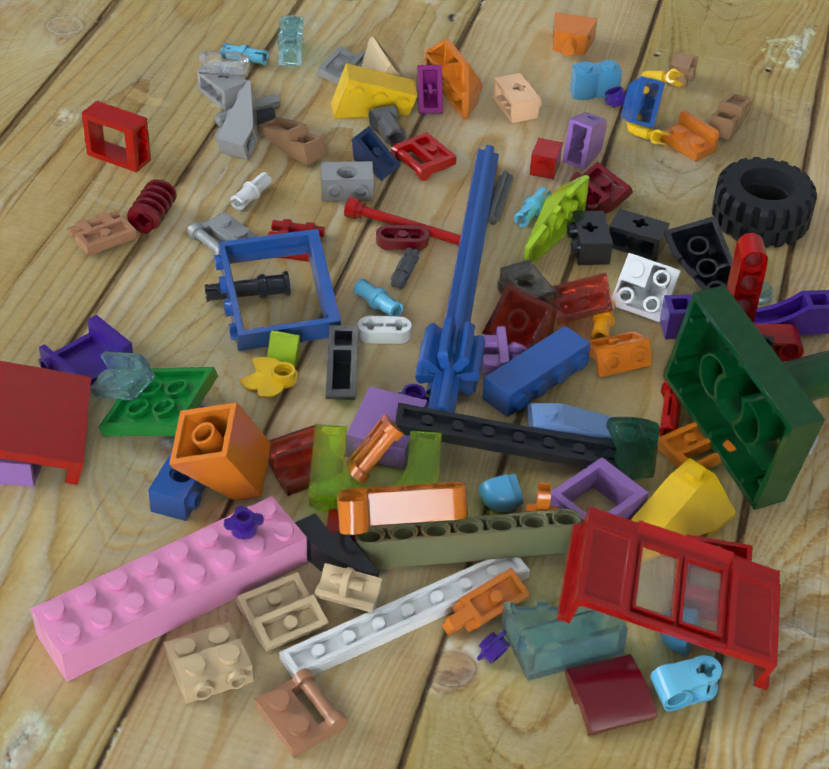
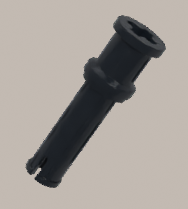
(261, 286)

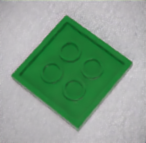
(160, 403)

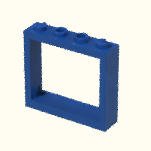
(272, 247)

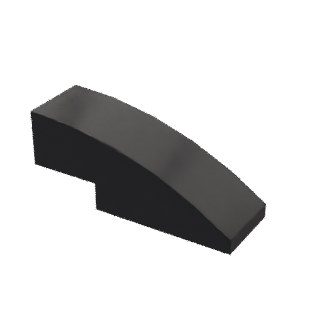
(342, 362)
(333, 548)

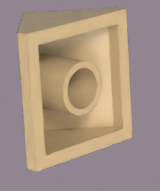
(378, 59)

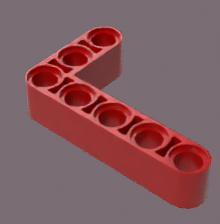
(746, 285)

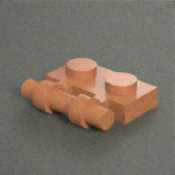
(102, 232)

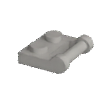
(222, 228)

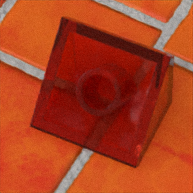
(524, 317)

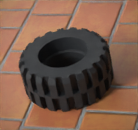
(764, 200)

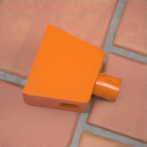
(573, 33)

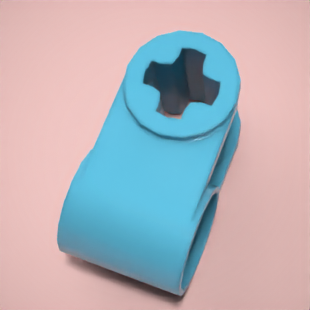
(683, 684)

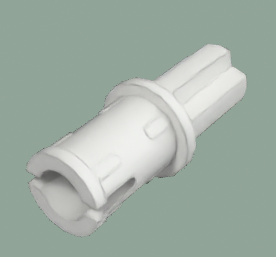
(250, 191)

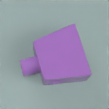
(584, 139)

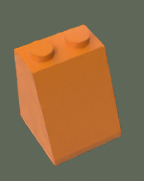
(221, 450)

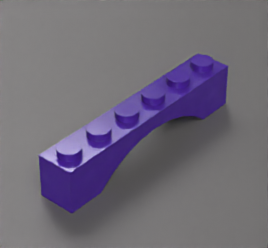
(804, 310)

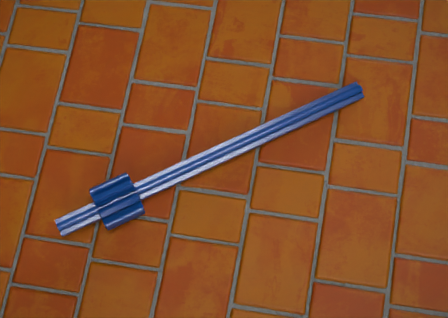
(452, 354)

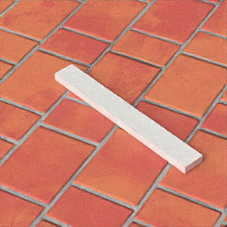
(393, 618)

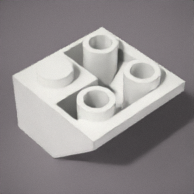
(644, 286)

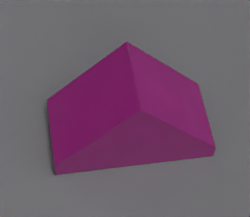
(429, 89)

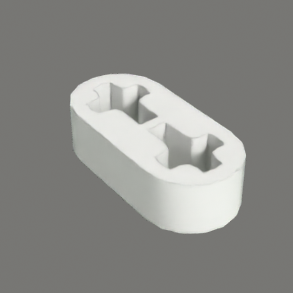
(384, 329)

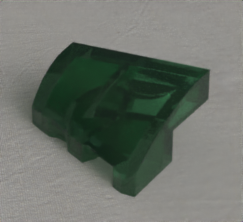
(635, 444)

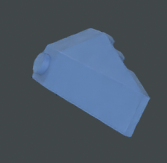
(568, 420)

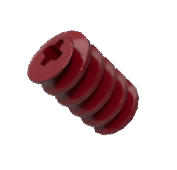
(151, 205)

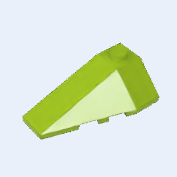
(554, 216)

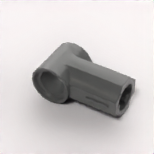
(387, 122)

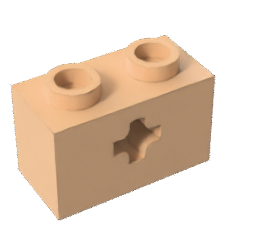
(516, 97)

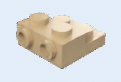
(209, 662)

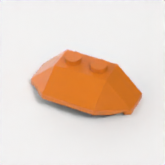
(459, 80)

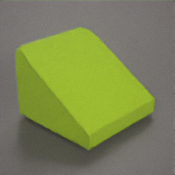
(284, 347)

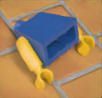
(643, 103)

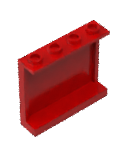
(44, 417)

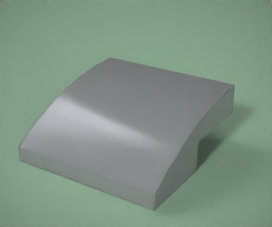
(335, 64)

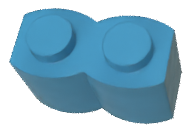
(594, 80)

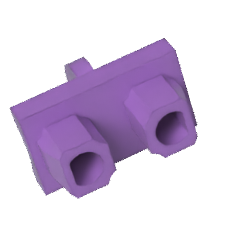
(497, 350)

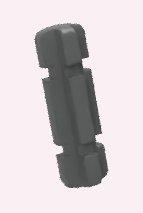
(404, 268)

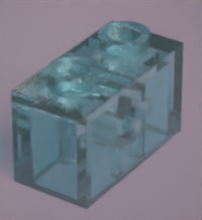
(291, 40)

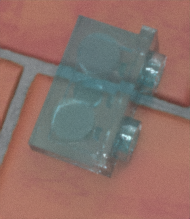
(125, 377)

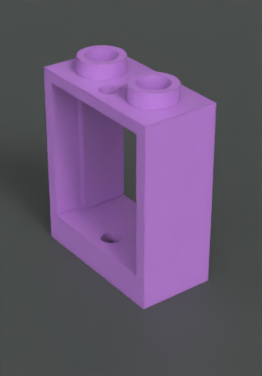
(608, 481)

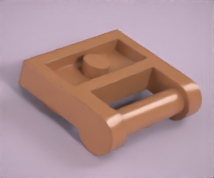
(291, 719)

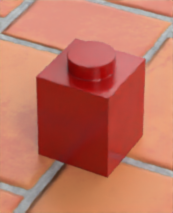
(546, 158)

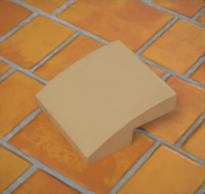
(281, 611)

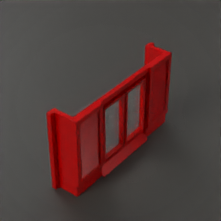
(674, 588)

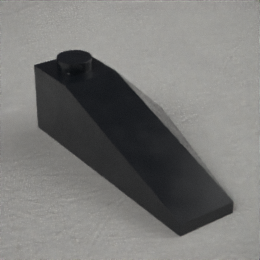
(701, 252)

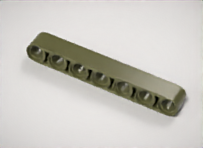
(468, 539)

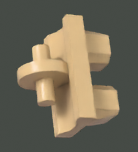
(349, 587)

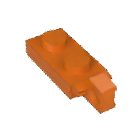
(486, 602)

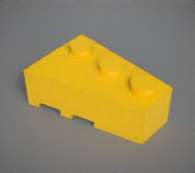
(368, 89)

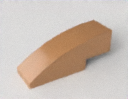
(730, 114)
(294, 139)

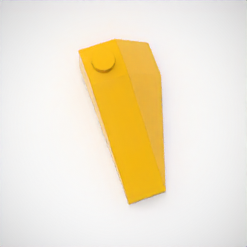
(688, 502)

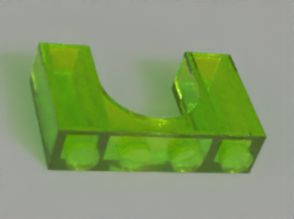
(331, 476)

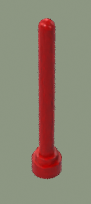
(355, 208)

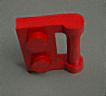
(429, 150)

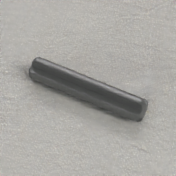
(500, 197)

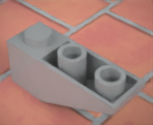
(240, 130)

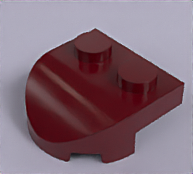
(604, 189)

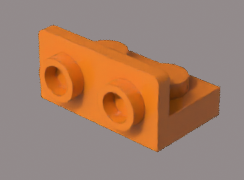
(692, 137)
(620, 353)

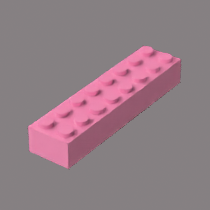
(165, 590)

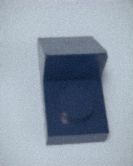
(369, 147)

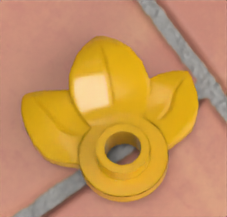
(270, 377)

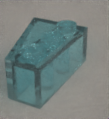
(551, 645)

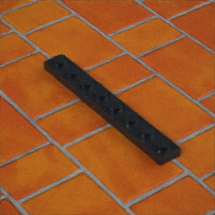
(505, 437)

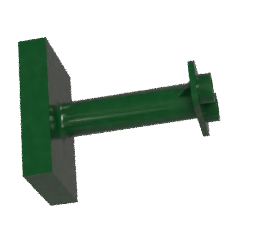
(747, 395)

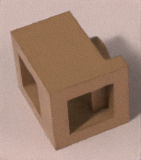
(686, 64)

